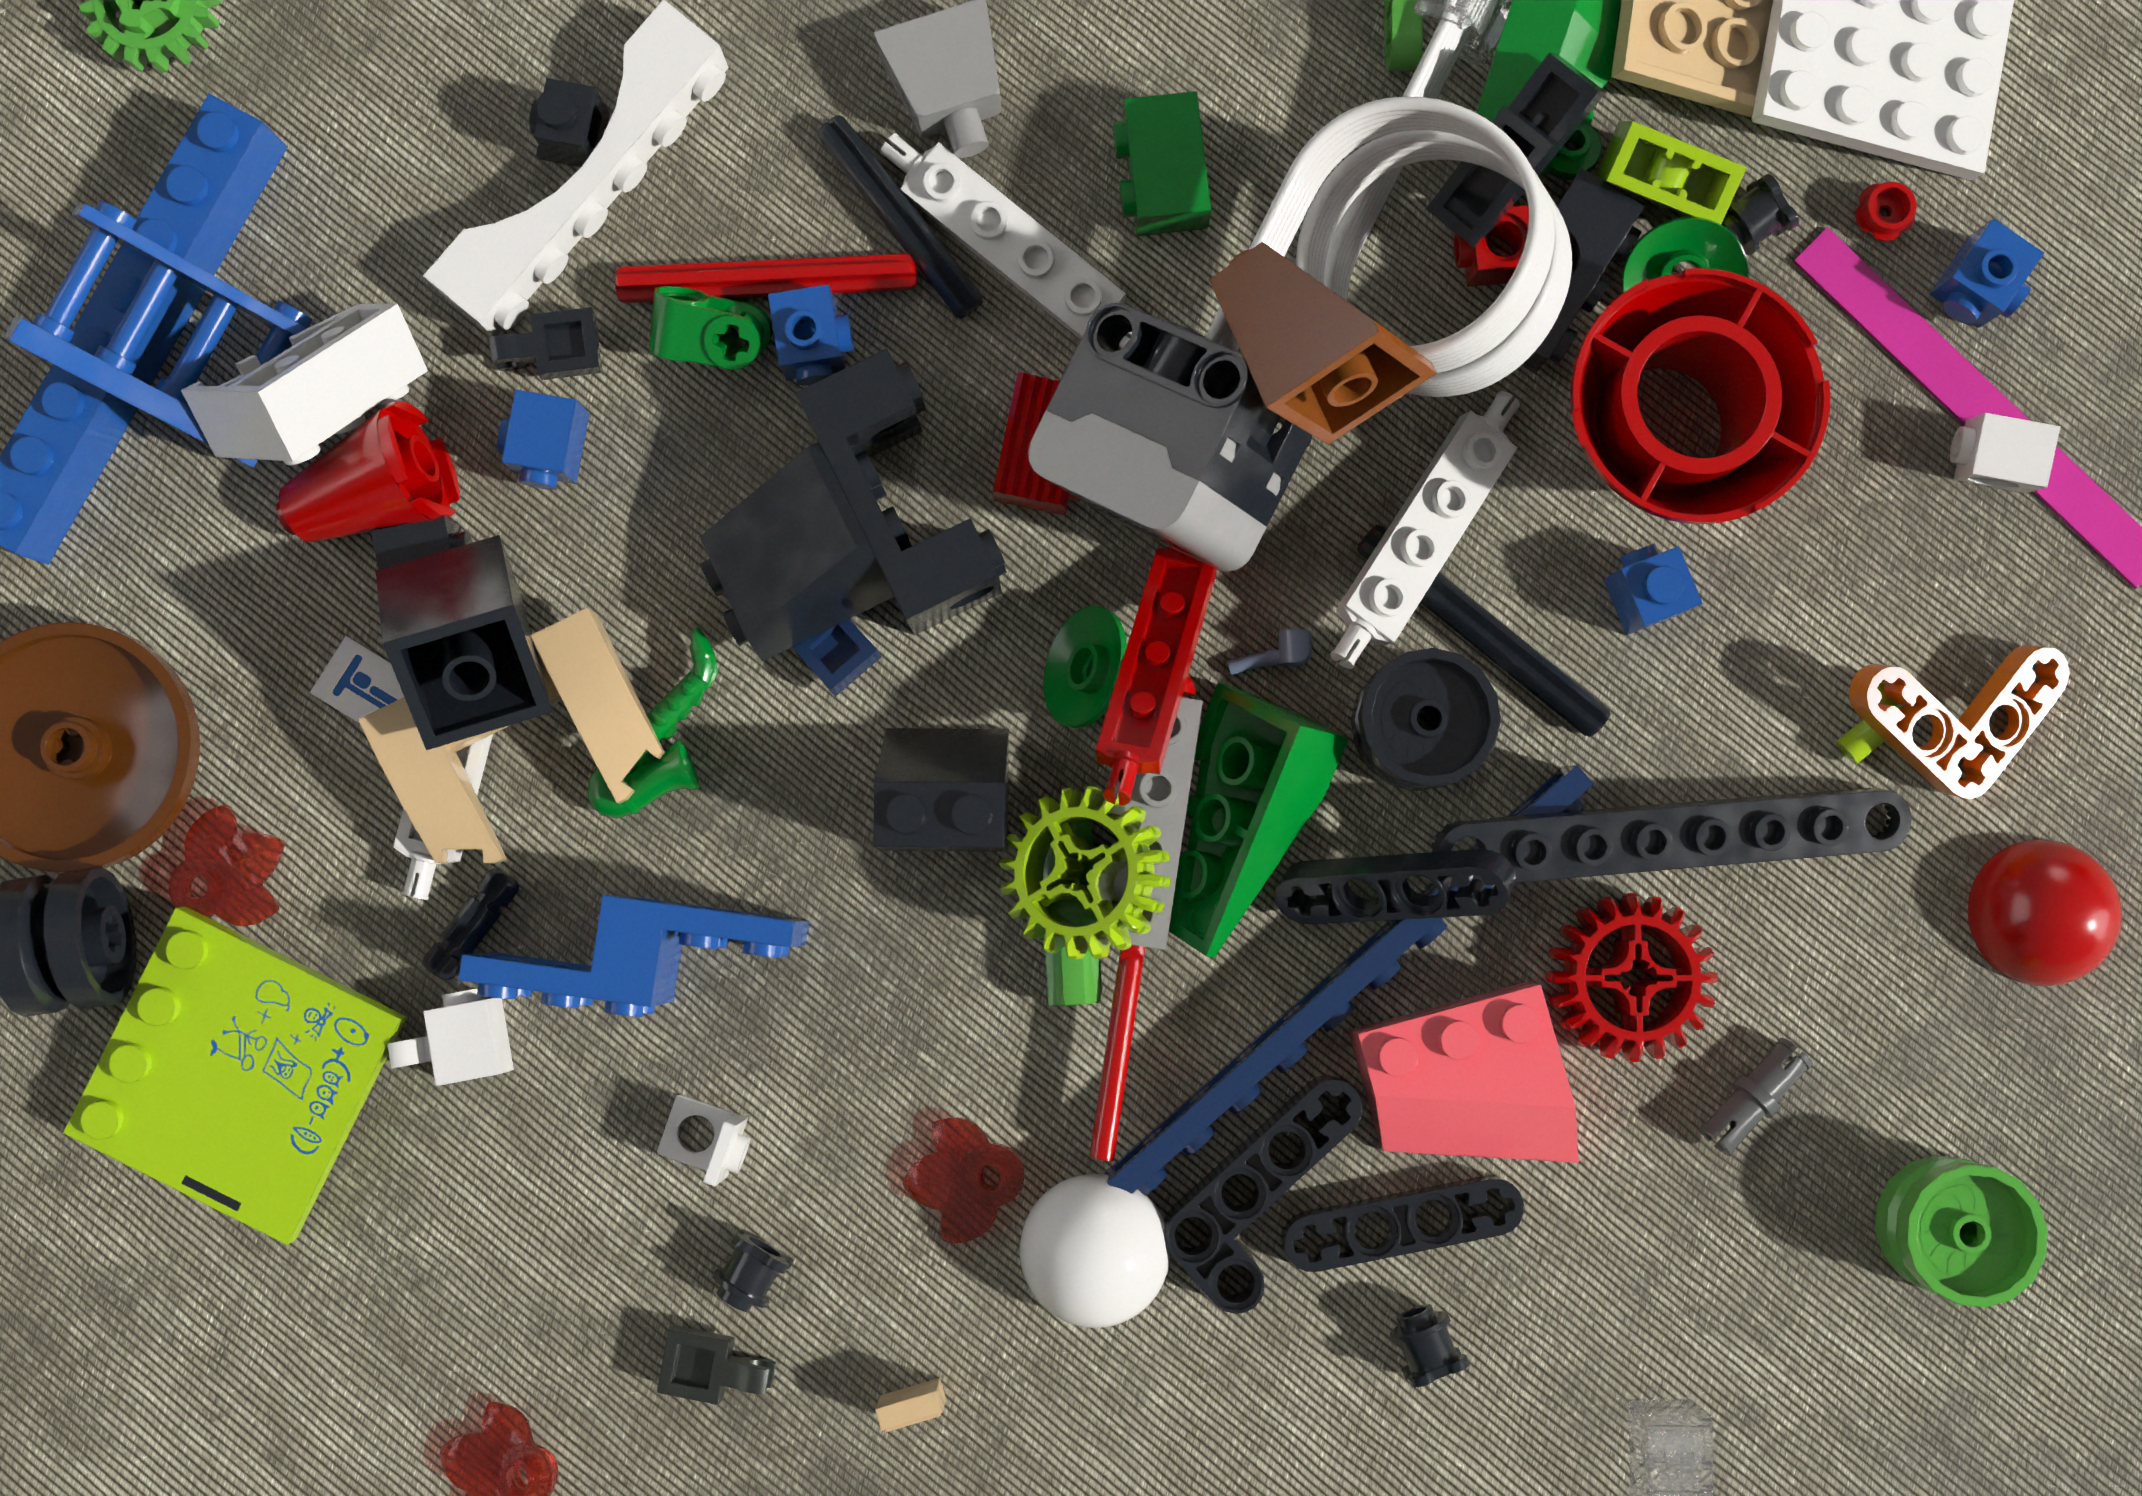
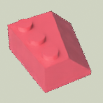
(1470, 1079)

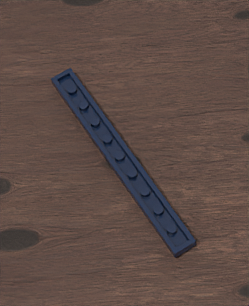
(1322, 1006)

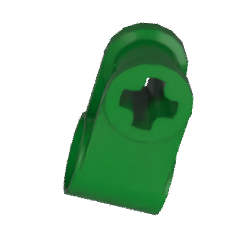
(696, 328)

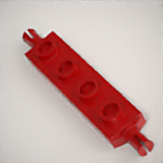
(1154, 670)

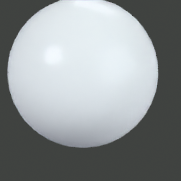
(1094, 1252)

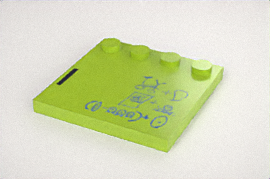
(235, 1075)

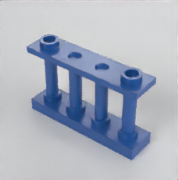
(112, 366)

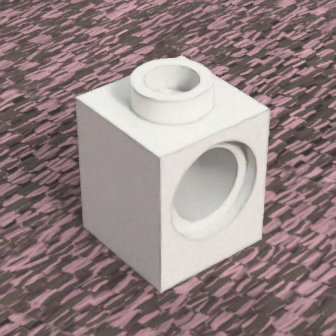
(2004, 452)

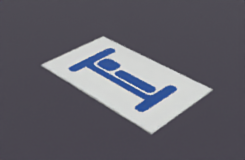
(357, 681)

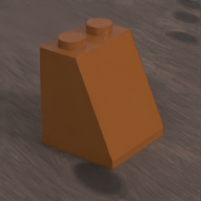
(1310, 348)

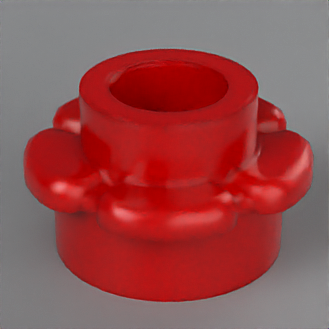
(1899, 202)

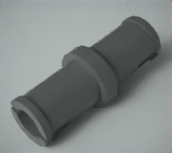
(1755, 1096)

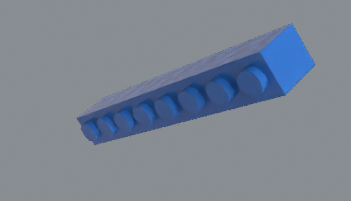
(73, 424)

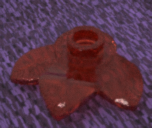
(231, 865)
(955, 1181)
(490, 1459)

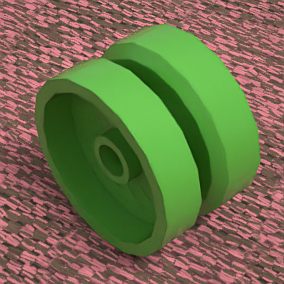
(1961, 1230)

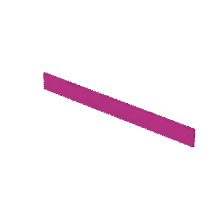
(1967, 394)

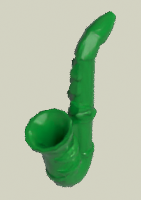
(675, 769)

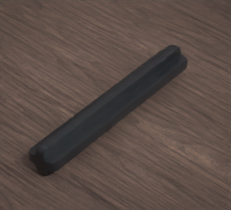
(900, 216)

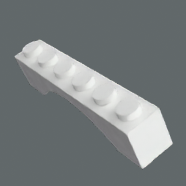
(501, 264)

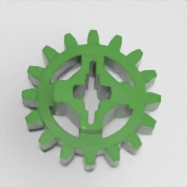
(152, 29)

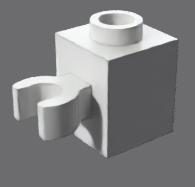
(462, 1040)

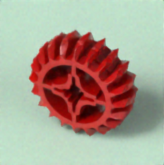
(1684, 977)

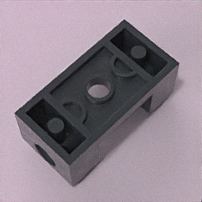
(860, 416)

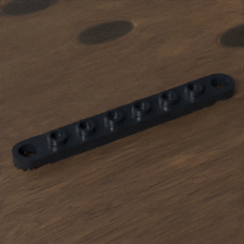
(1685, 834)

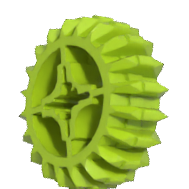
(1099, 895)

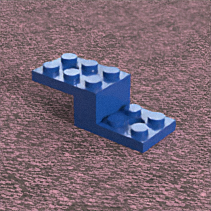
(632, 955)

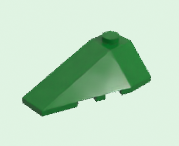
(1575, 29)
(1253, 796)

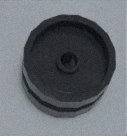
(1460, 707)
(65, 942)

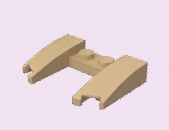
(576, 668)

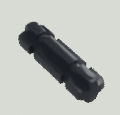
(470, 924)

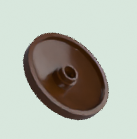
(90, 747)

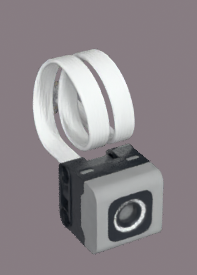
(1174, 421)

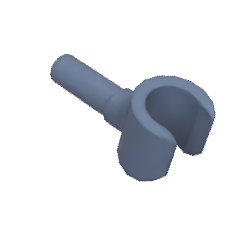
(1292, 651)

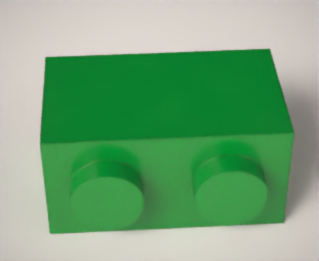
(1164, 162)

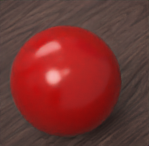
(2044, 912)

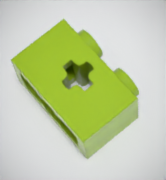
(1669, 172)

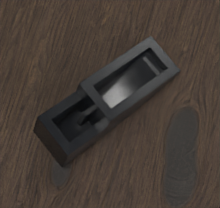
(1540, 124)

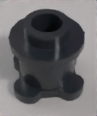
(1760, 214)
(750, 1272)
(1427, 1345)

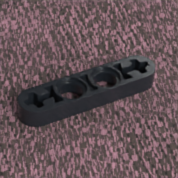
(1395, 895)
(1403, 1232)

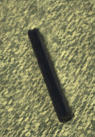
(1506, 649)

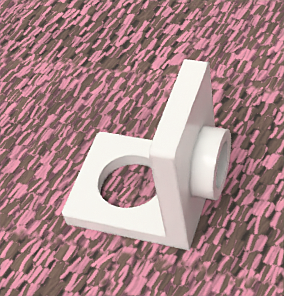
(728, 1145)

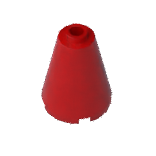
(372, 480)

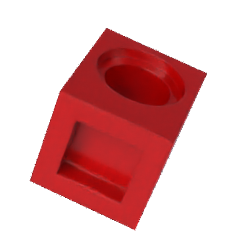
(1481, 264)

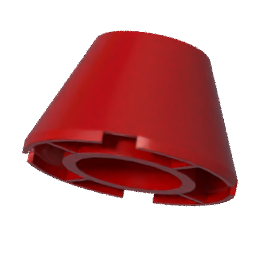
(1749, 357)

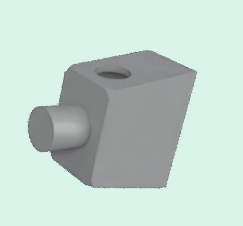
(945, 73)

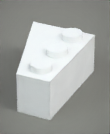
(311, 388)

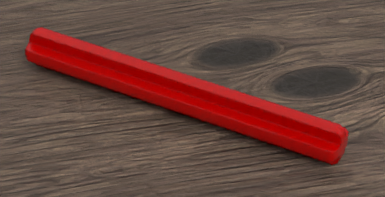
(765, 277)

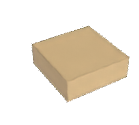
(910, 1405)

